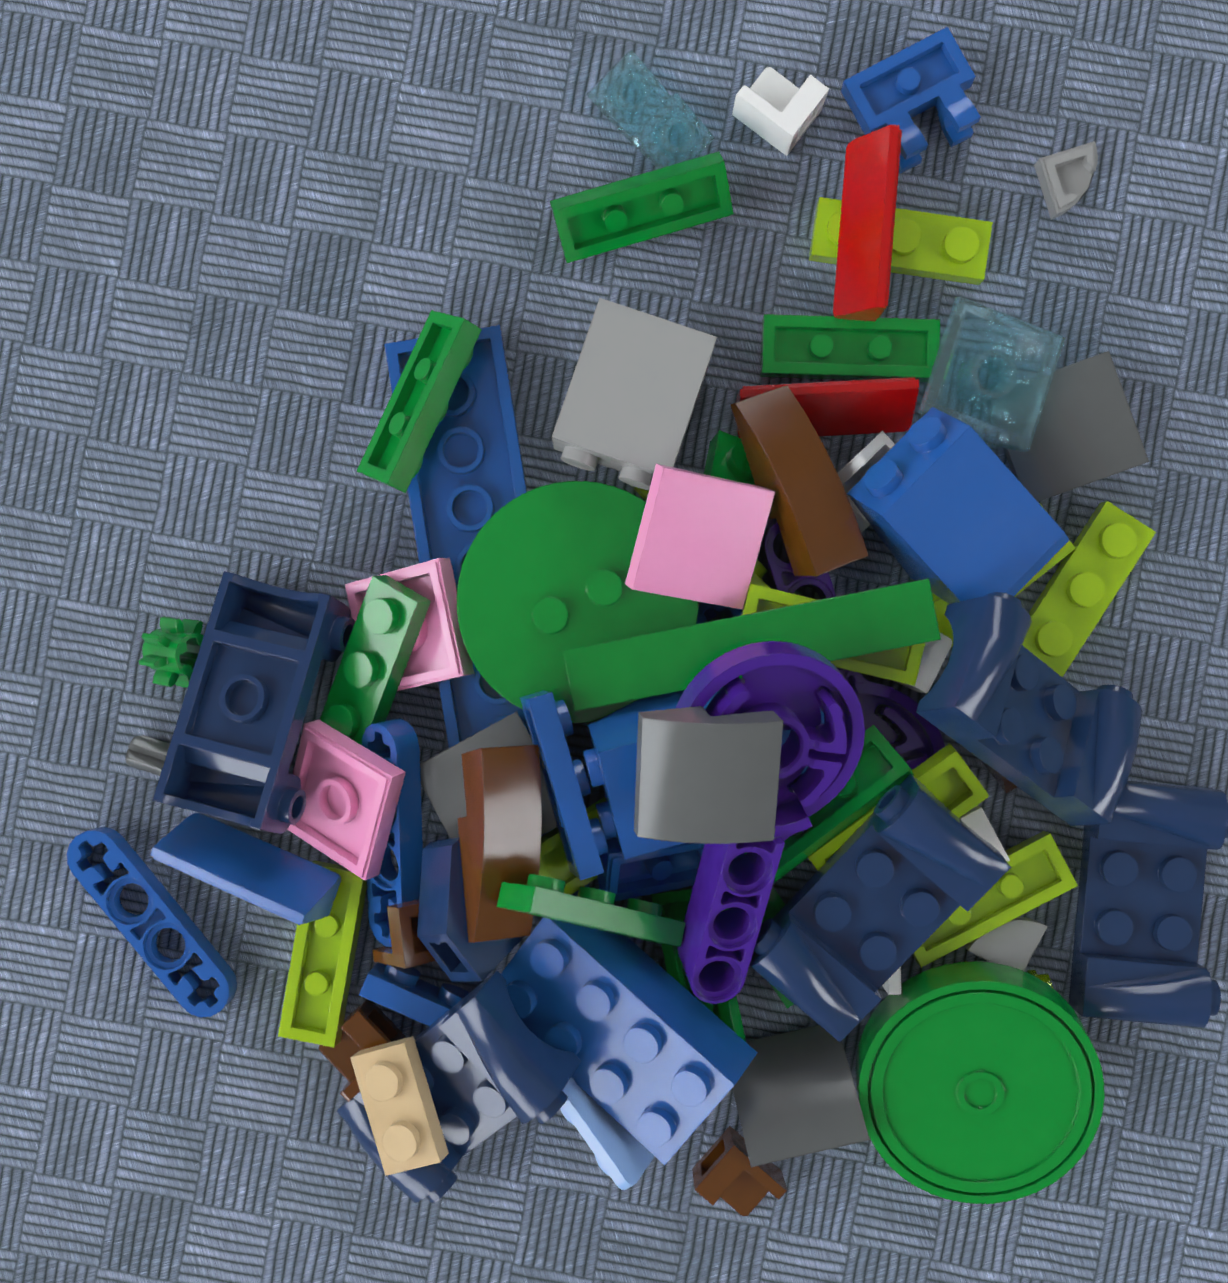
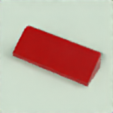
(867, 225)
(852, 405)

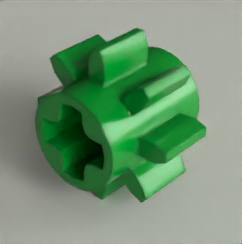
(172, 650)

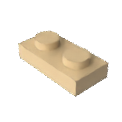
(399, 1106)

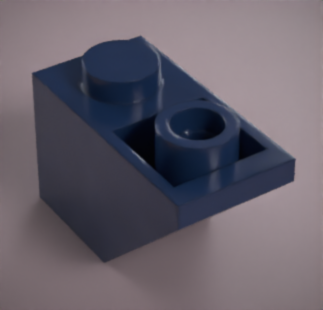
(443, 917)

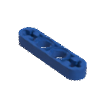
(398, 744)
(143, 929)

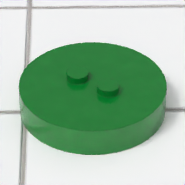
(554, 580)
(978, 1083)

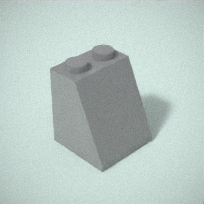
(632, 393)

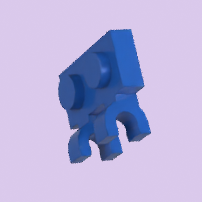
(911, 83)

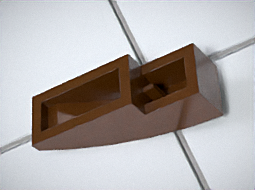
(808, 495)
(499, 836)

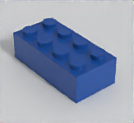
(641, 1037)

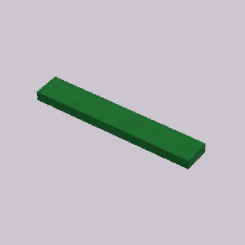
(673, 657)

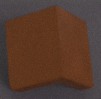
(406, 947)
(361, 1030)
(728, 1175)

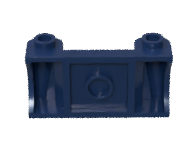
(250, 703)
(1027, 720)
(874, 906)
(1145, 907)
(481, 1076)

